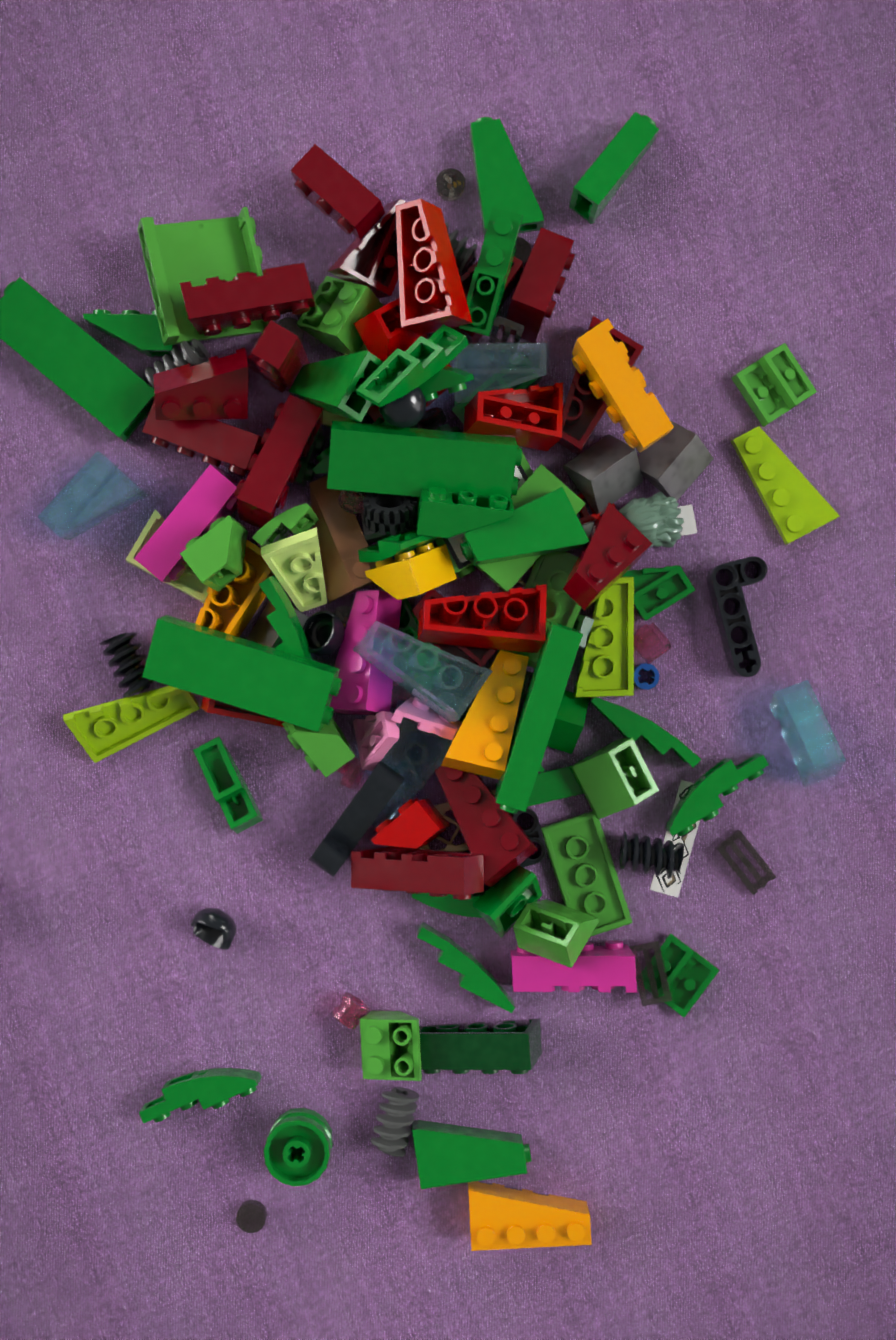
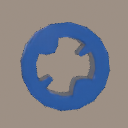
(644, 685)

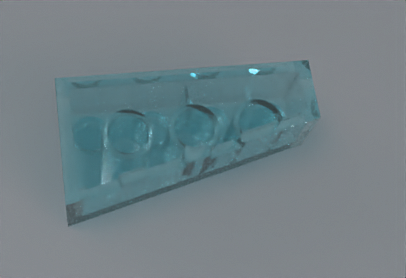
(430, 674)

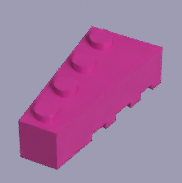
(202, 505)
(363, 686)
(595, 967)

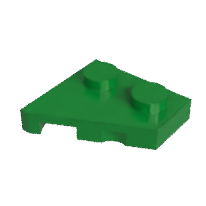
(658, 589)

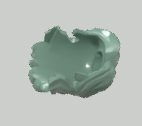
(655, 518)

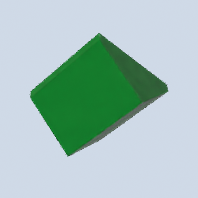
(568, 722)
(507, 899)

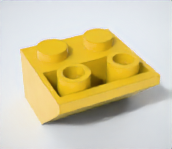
(413, 572)

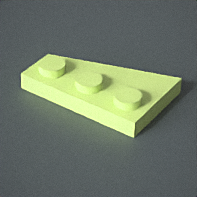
(298, 568)
(187, 582)

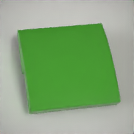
(774, 384)
(289, 522)

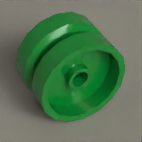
(298, 1147)

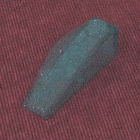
(416, 759)

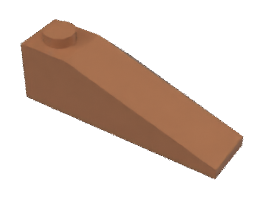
(339, 543)

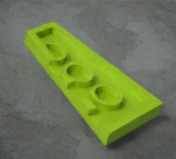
(784, 490)
(609, 650)
(122, 722)

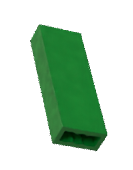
(73, 360)
(409, 459)
(242, 673)
(537, 717)

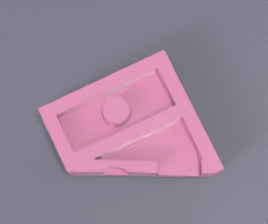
(426, 718)
(375, 738)

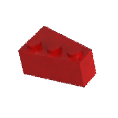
(527, 414)

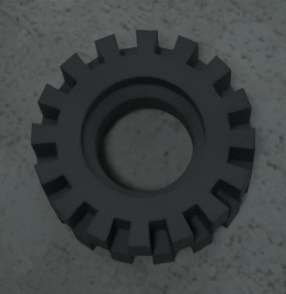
(390, 512)

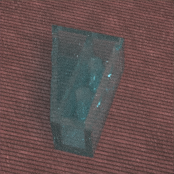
(500, 365)
(91, 497)
(807, 733)

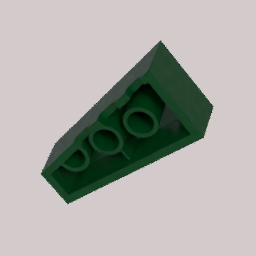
(480, 1047)

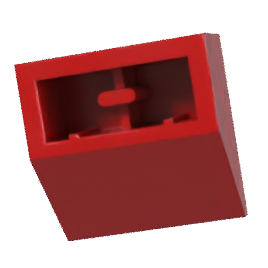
(383, 331)
(414, 827)

